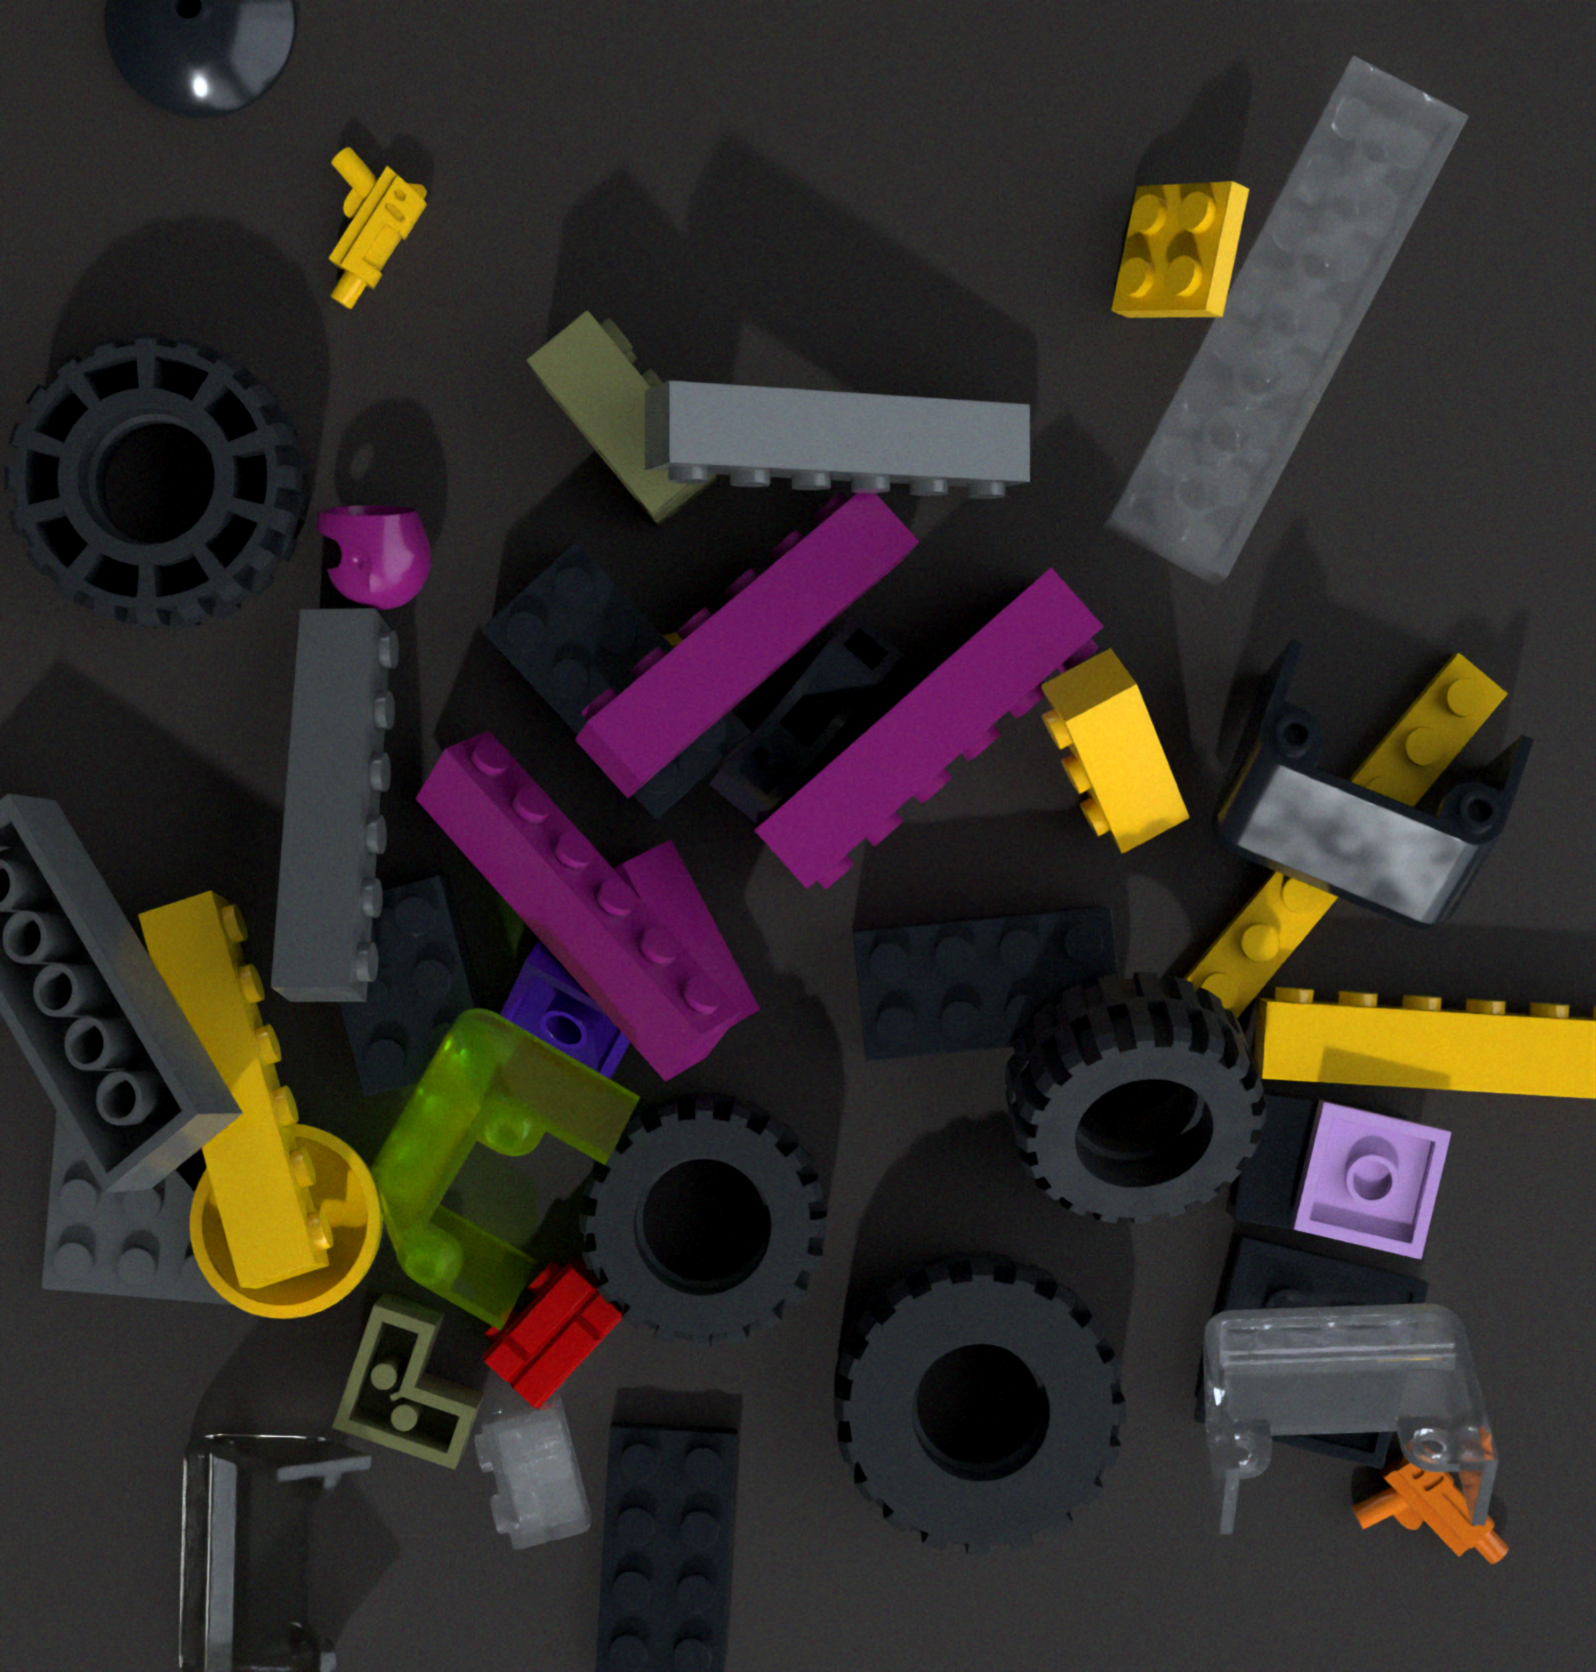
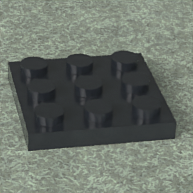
(1286, 1276)

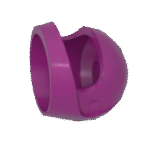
(382, 553)

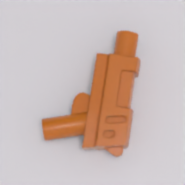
(1431, 1498)

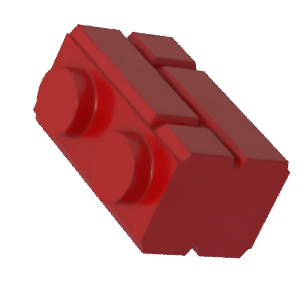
(552, 1332)

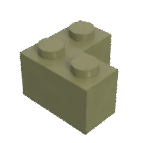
(394, 1398)

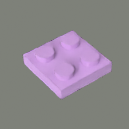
(1370, 1179)

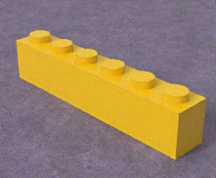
(1425, 1044)
(255, 1160)

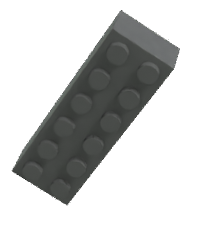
(97, 1009)

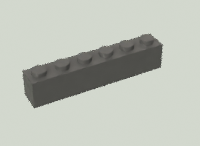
(835, 436)
(334, 806)

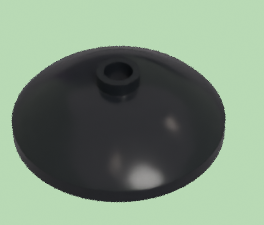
(204, 62)

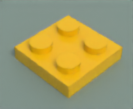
(1180, 250)

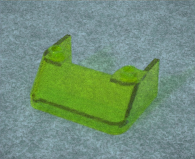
(506, 1092)

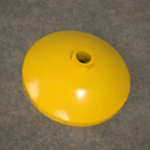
(352, 1206)

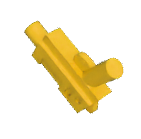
(381, 216)

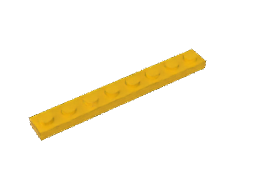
(1399, 768)

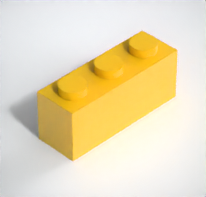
(1112, 752)

